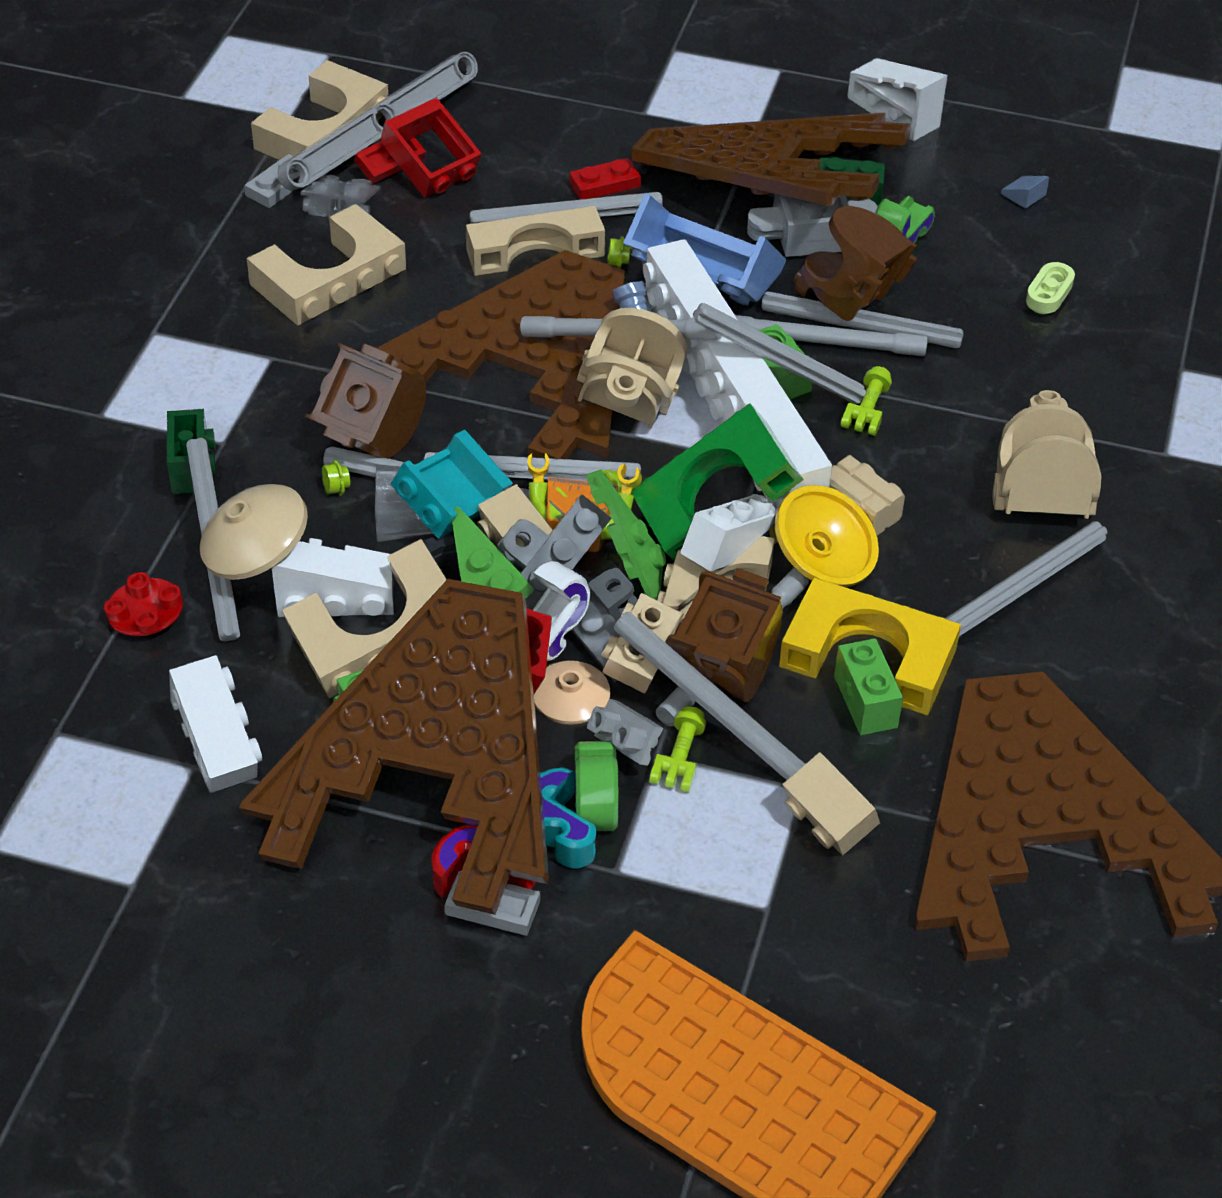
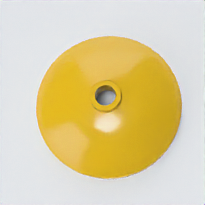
(826, 535)

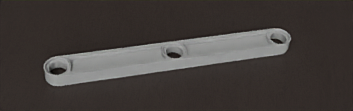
(364, 128)

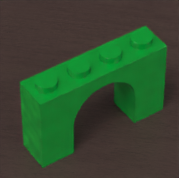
(741, 441)

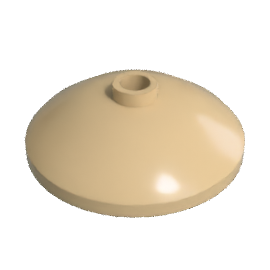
(253, 531)

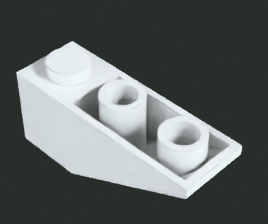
(727, 531)

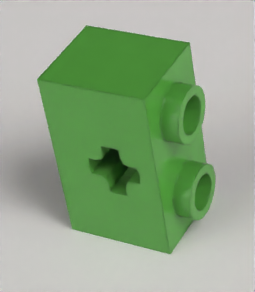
(868, 686)

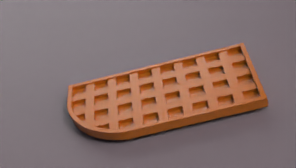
(739, 1084)

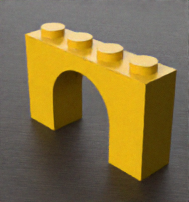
(839, 612)

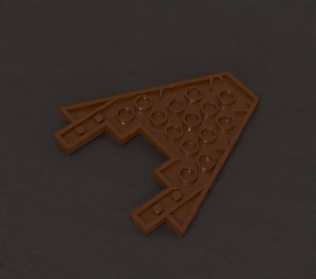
(767, 153)
(490, 330)
(439, 702)
(1043, 774)

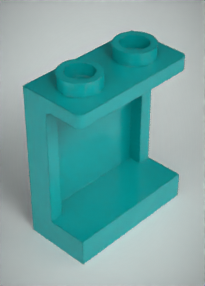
(451, 478)

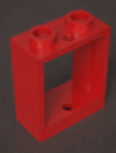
(420, 120)

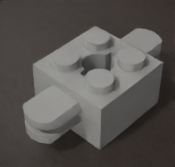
(799, 224)

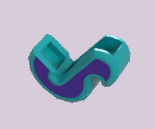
(564, 829)

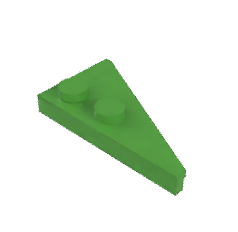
(630, 536)
(482, 561)

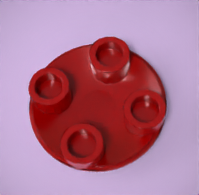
(143, 605)

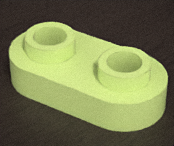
(1050, 287)

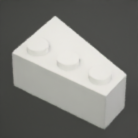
(901, 93)
(346, 580)
(214, 723)

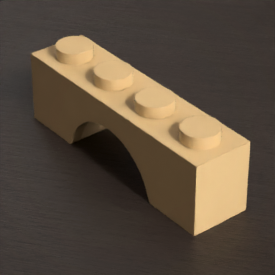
(497, 242)

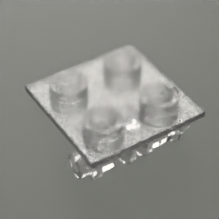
(328, 188)

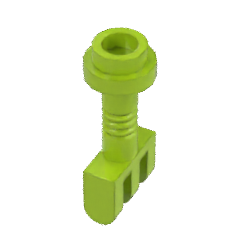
(876, 381)
(690, 723)

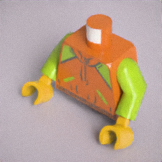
(557, 496)

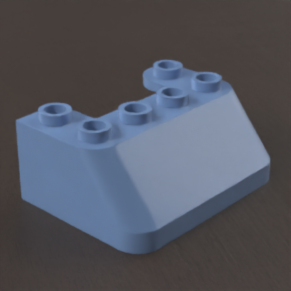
(732, 264)

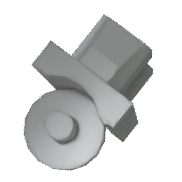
(626, 729)

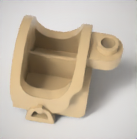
(633, 364)
(1047, 461)

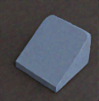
(1026, 190)

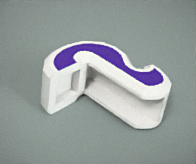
(564, 600)

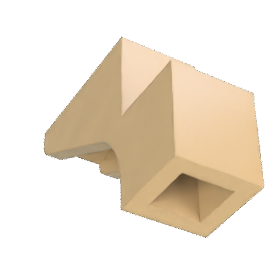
(684, 575)

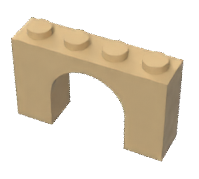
(330, 87)
(308, 292)
(339, 653)

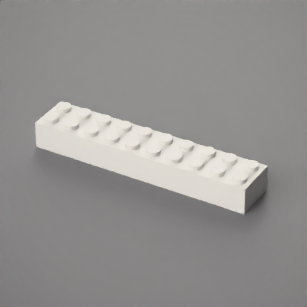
(724, 370)

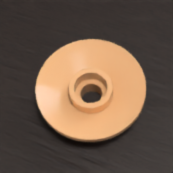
(571, 692)

